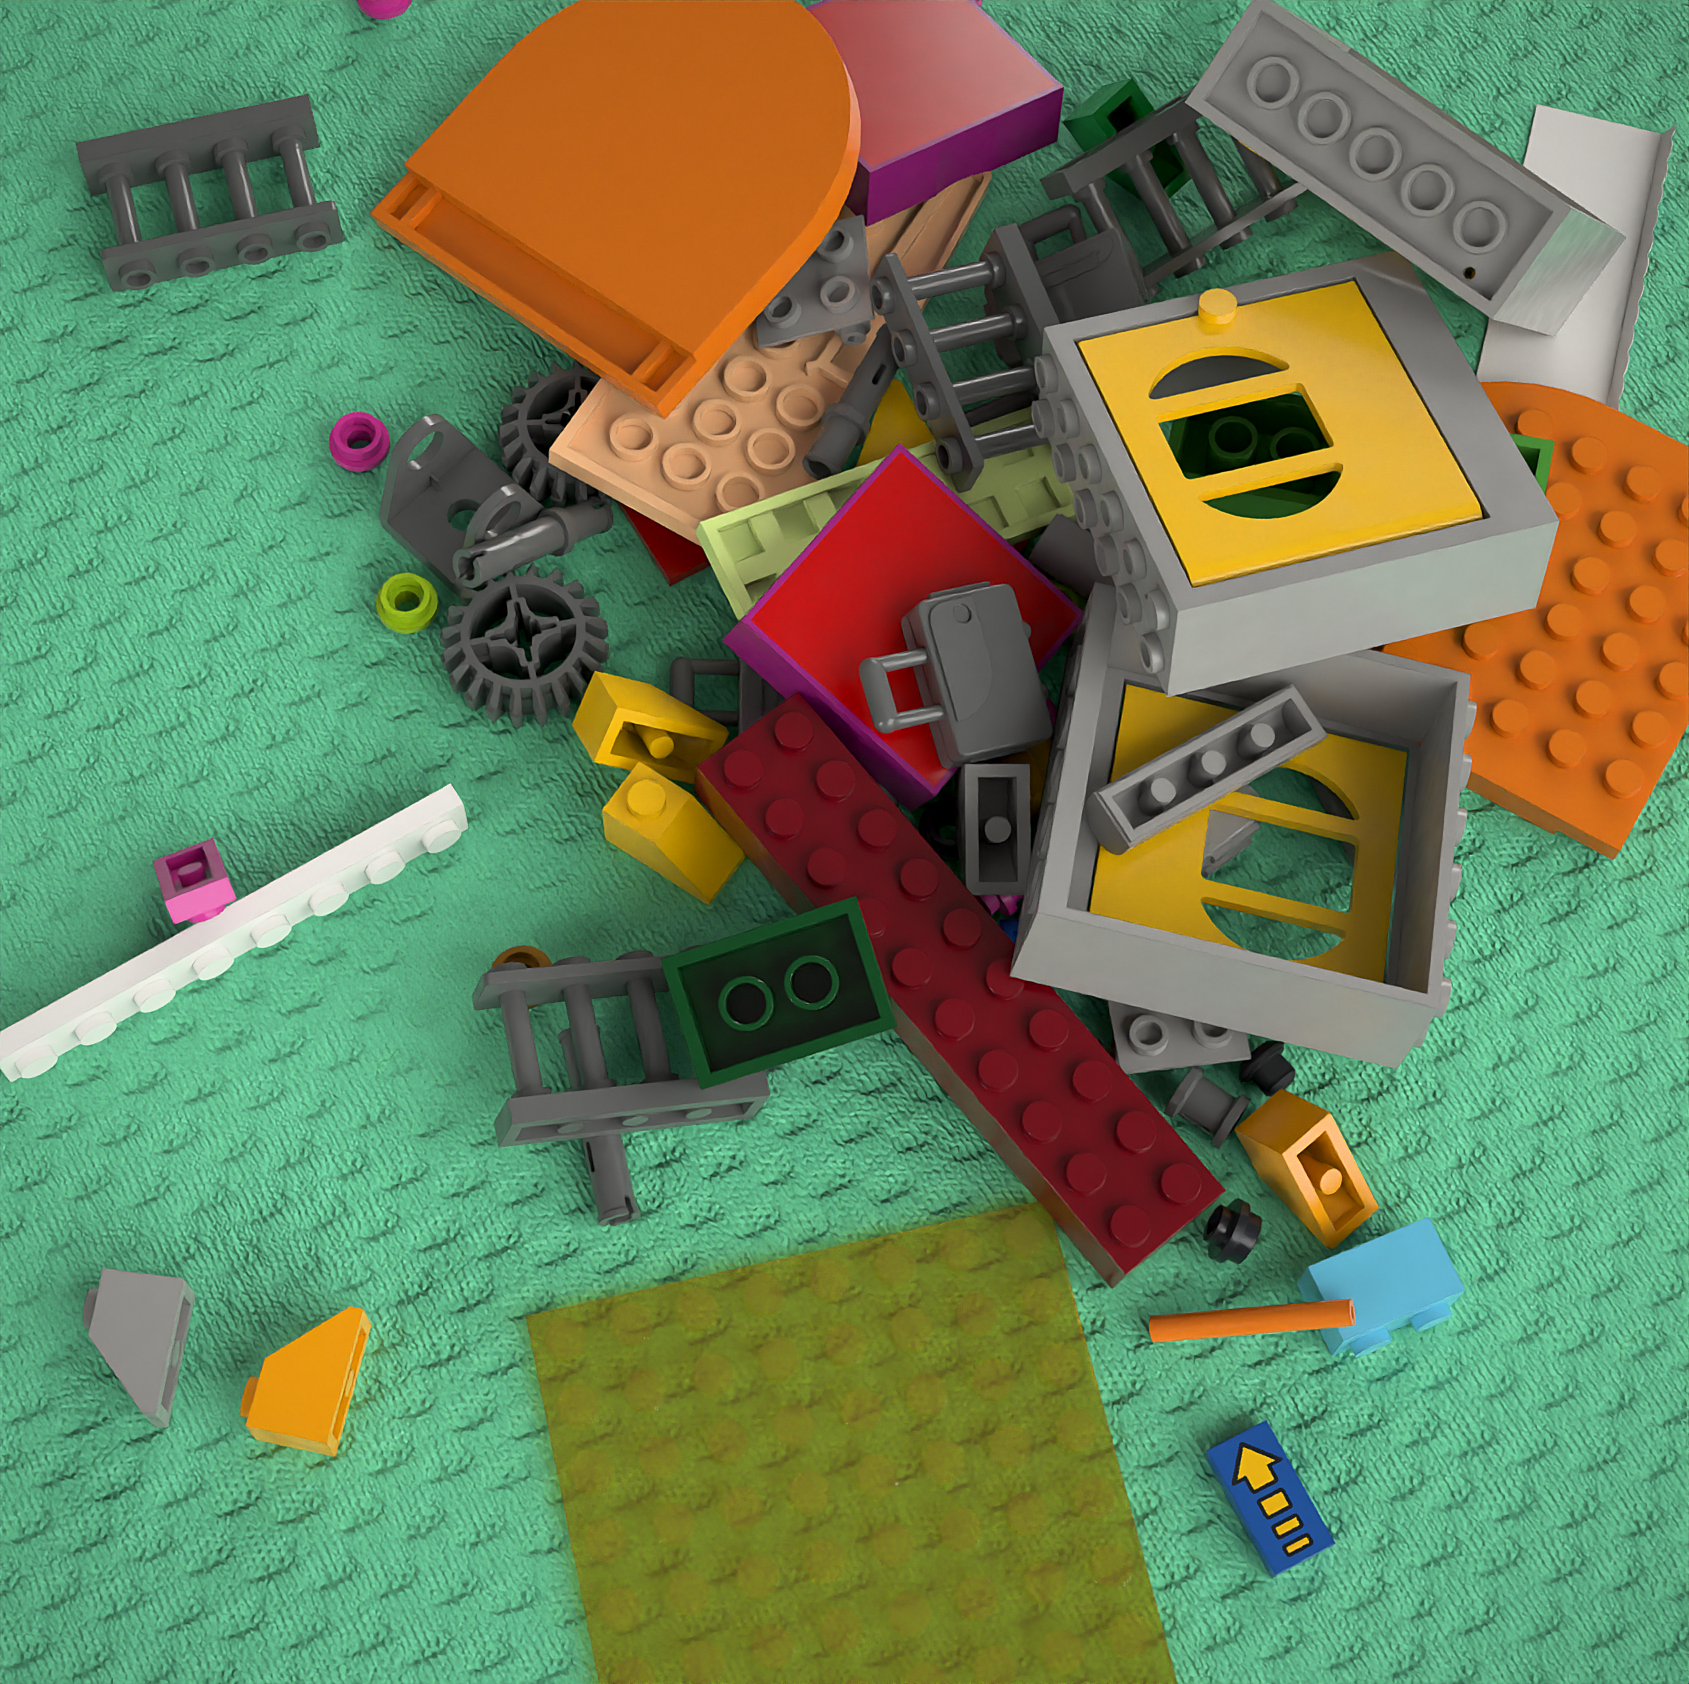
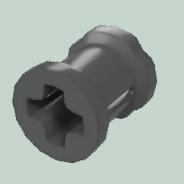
(1207, 1106)

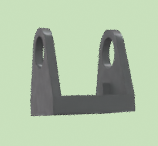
(440, 483)

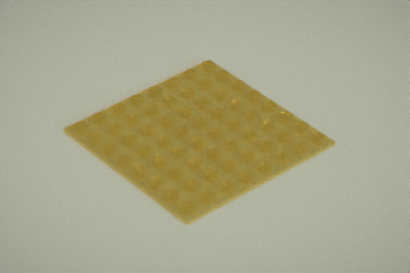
(850, 1471)

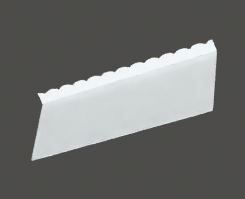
(1619, 179)

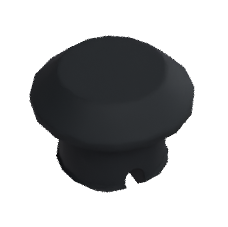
(1267, 1068)

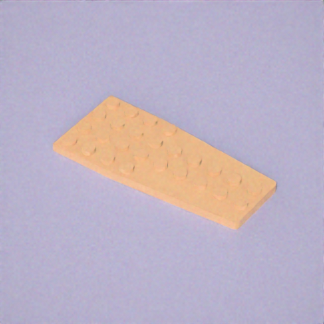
(756, 408)

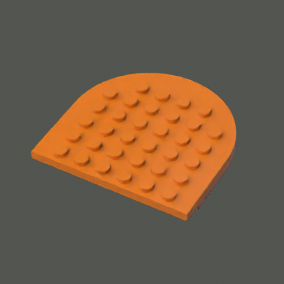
(639, 180)
(1595, 679)

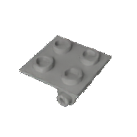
(825, 292)
(1162, 1041)

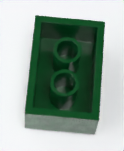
(778, 993)

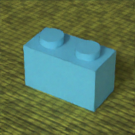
(1391, 1283)

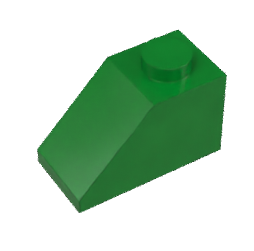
(1112, 110)

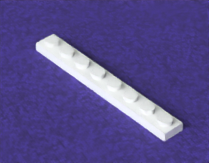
(211, 945)

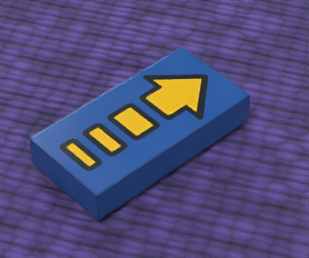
(1269, 1499)

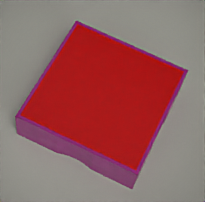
(935, 96)
(846, 603)

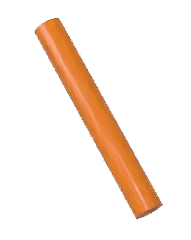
(1252, 1320)

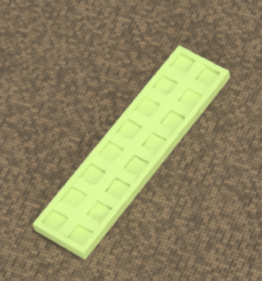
(759, 541)

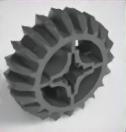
(532, 428)
(570, 629)

